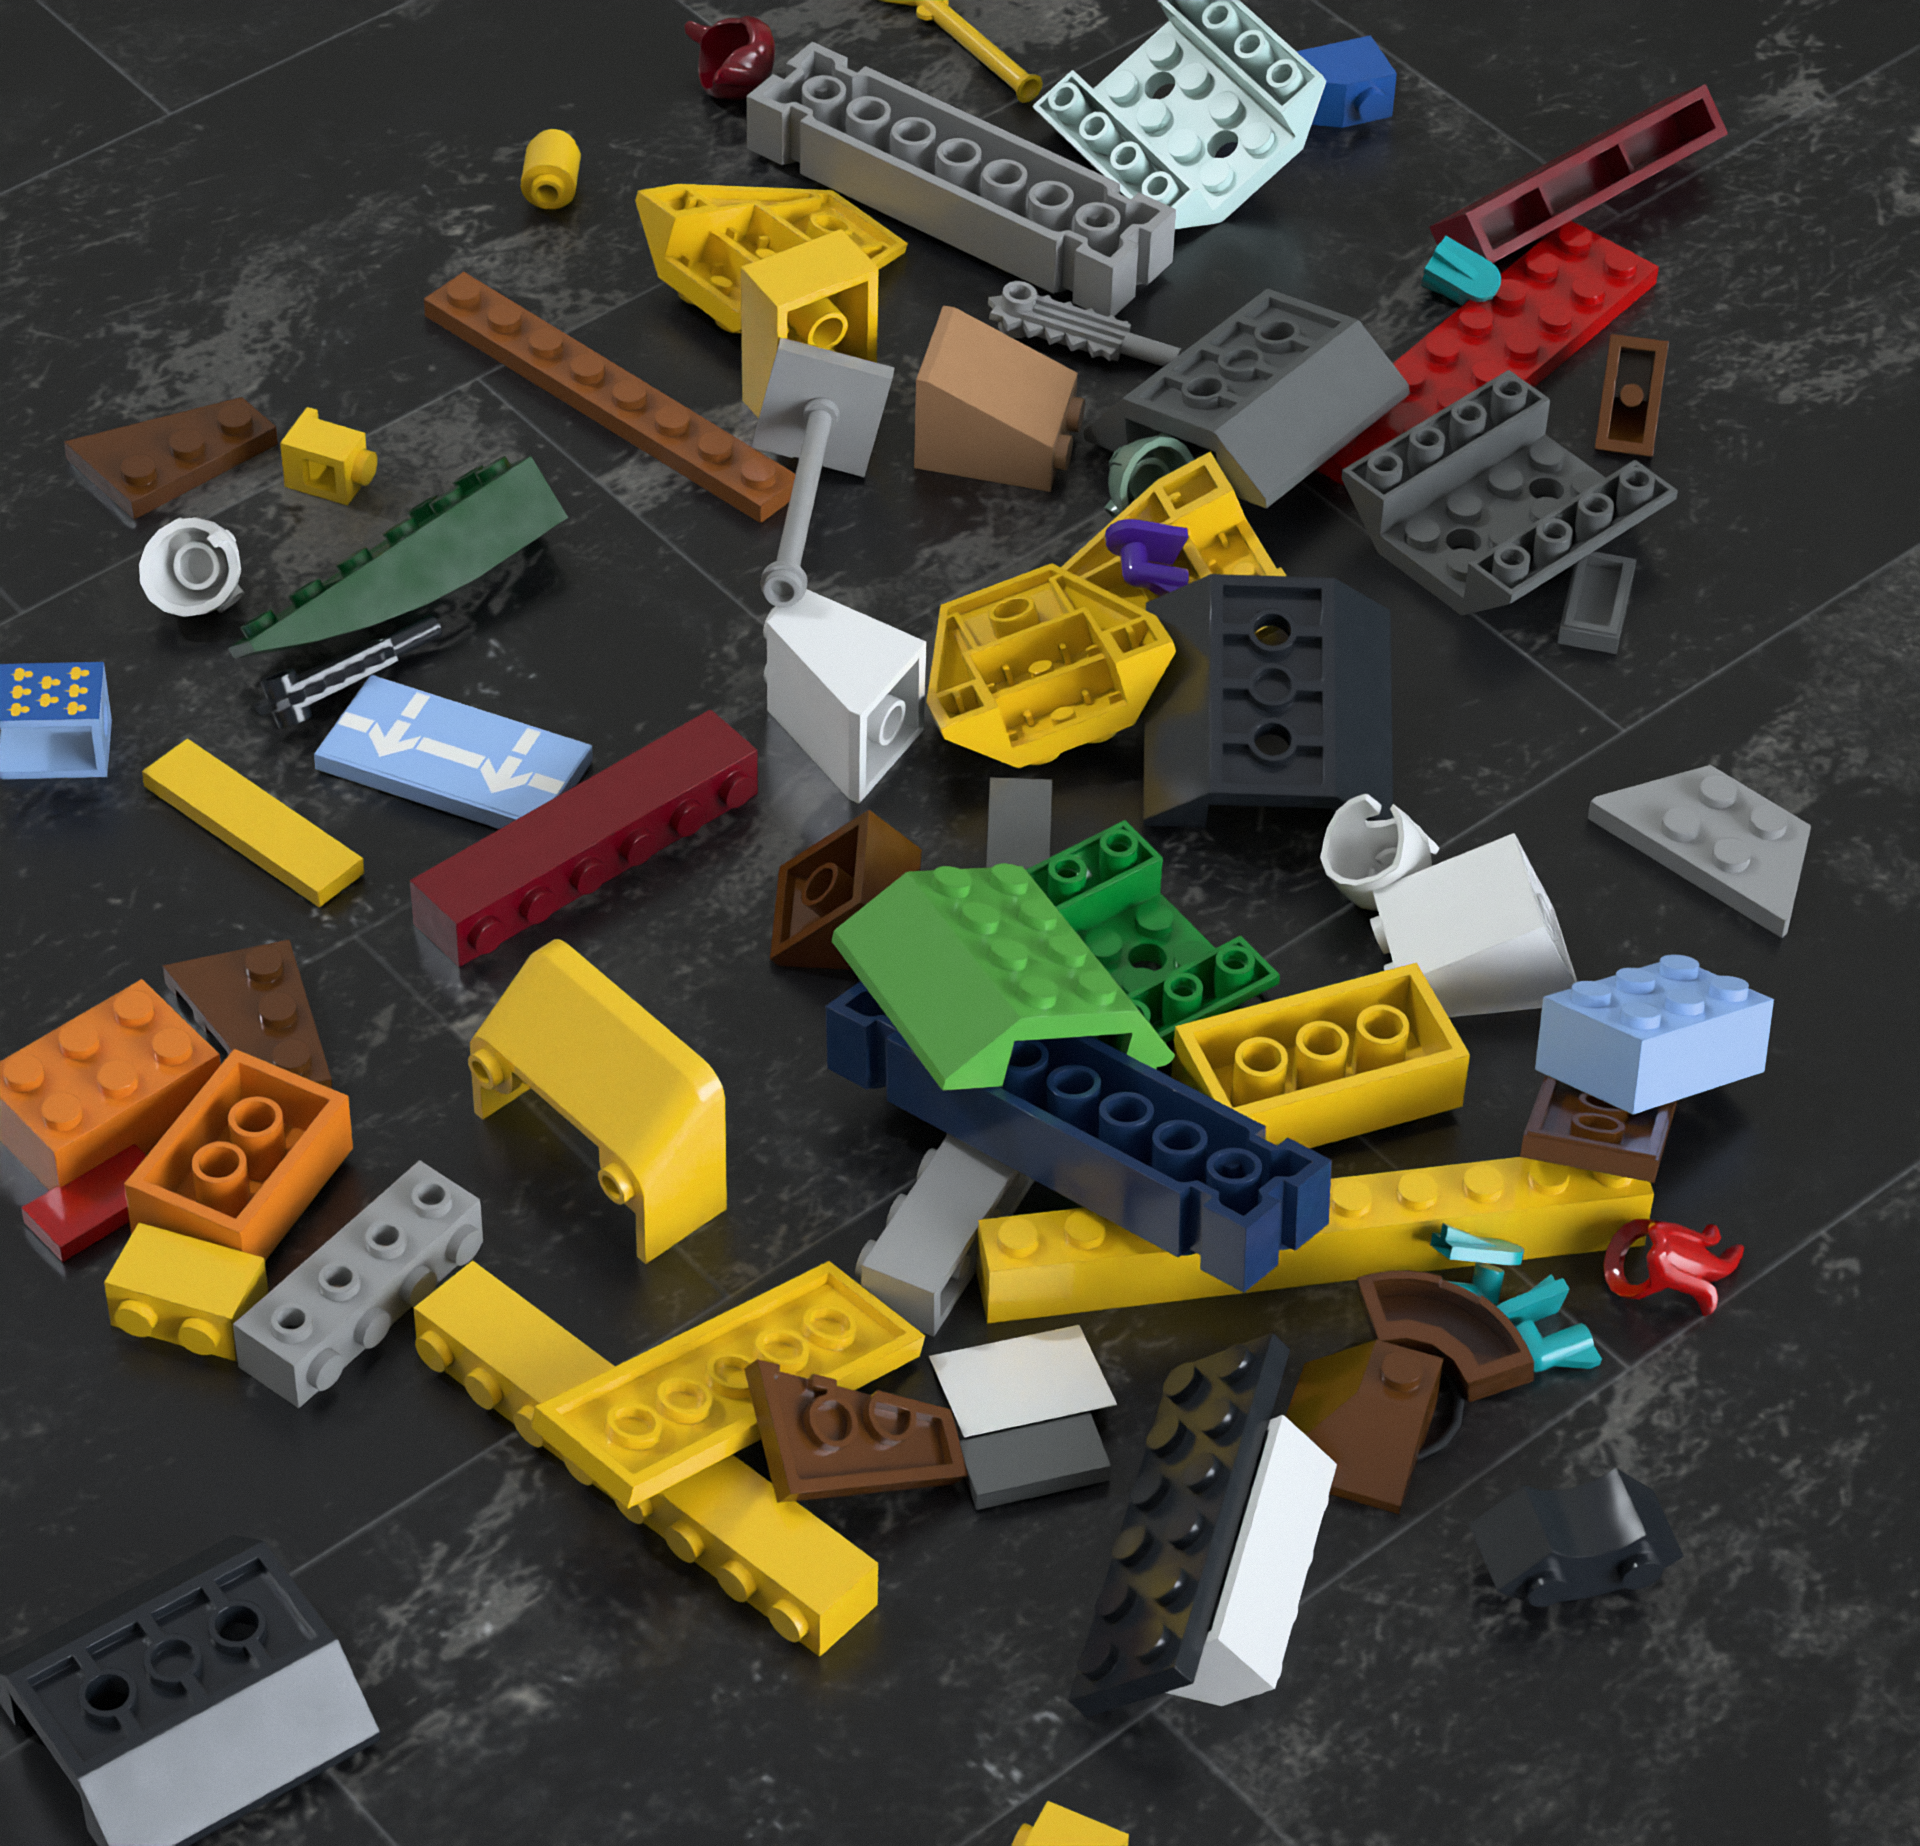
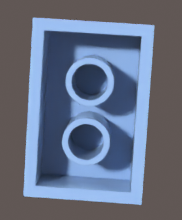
(1654, 1034)

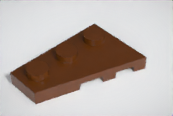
(171, 454)

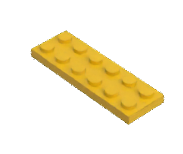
(691, 1397)

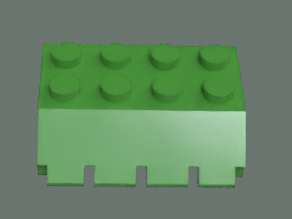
(982, 963)

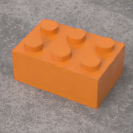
(101, 1085)
(243, 1157)

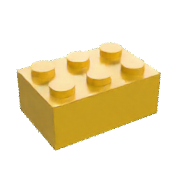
(811, 295)

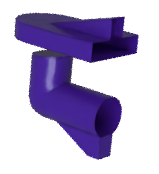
(1148, 541)

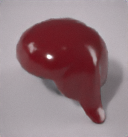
(733, 55)

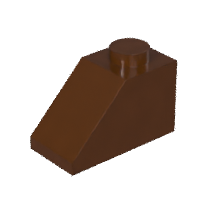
(1631, 395)

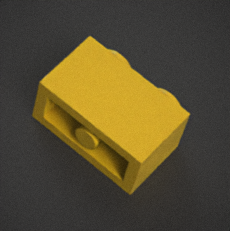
(183, 1290)

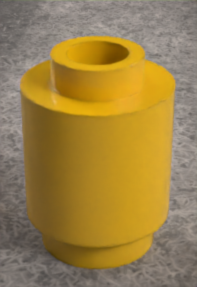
(550, 169)

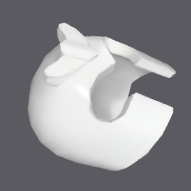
(1372, 853)

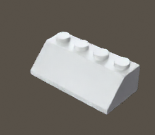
(1265, 1569)

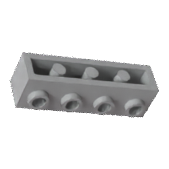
(359, 1284)

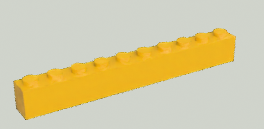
(1376, 1225)

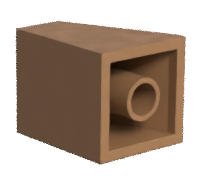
(993, 406)

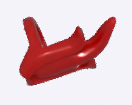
(1674, 1261)

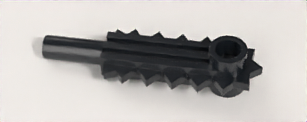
(290, 694)

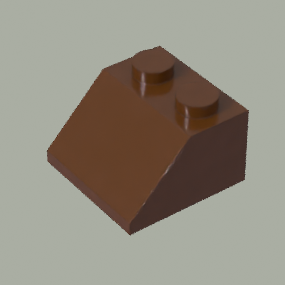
(833, 883)

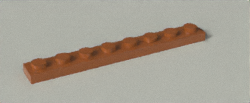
(611, 396)

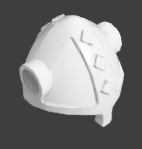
(191, 568)

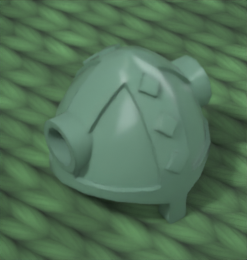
(1139, 466)

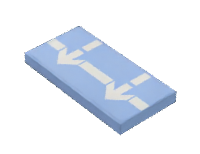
(449, 754)

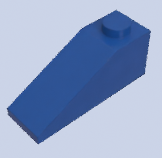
(1357, 82)

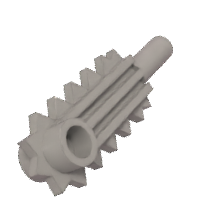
(1025, 313)

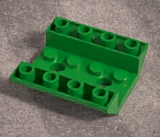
(1115, 905)

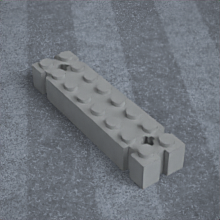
(961, 179)

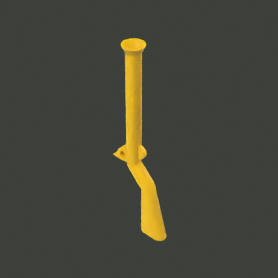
(1025, 85)

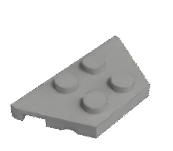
(1715, 838)

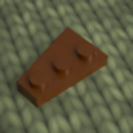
(254, 1005)
(846, 1441)

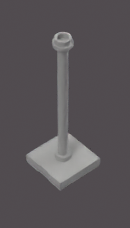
(824, 413)

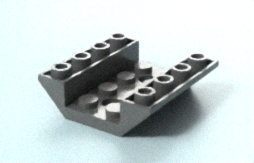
(1265, 392)
(1473, 485)

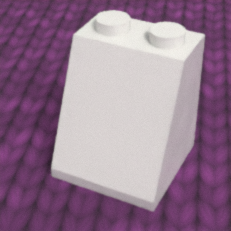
(844, 688)
(1477, 931)

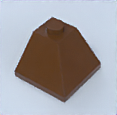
(1369, 1416)

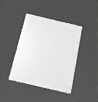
(1022, 1380)

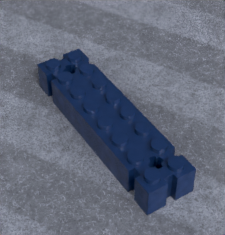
(1110, 1140)

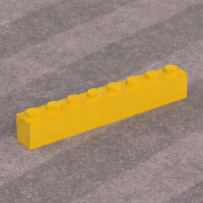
(721, 1518)

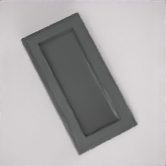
(1597, 602)
(1019, 821)
(1034, 1460)

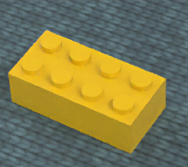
(1330, 1058)

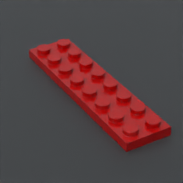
(1536, 321)

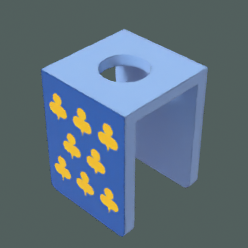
(54, 720)

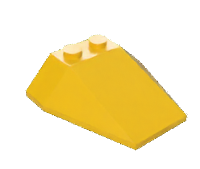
(711, 231)
(1217, 540)
(1042, 666)

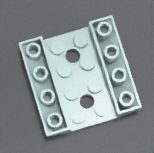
(1230, 86)

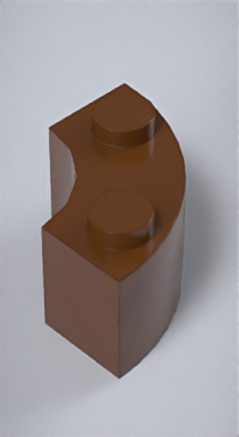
(1448, 1322)

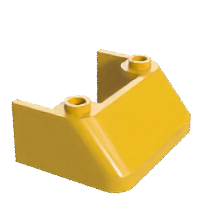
(617, 1081)

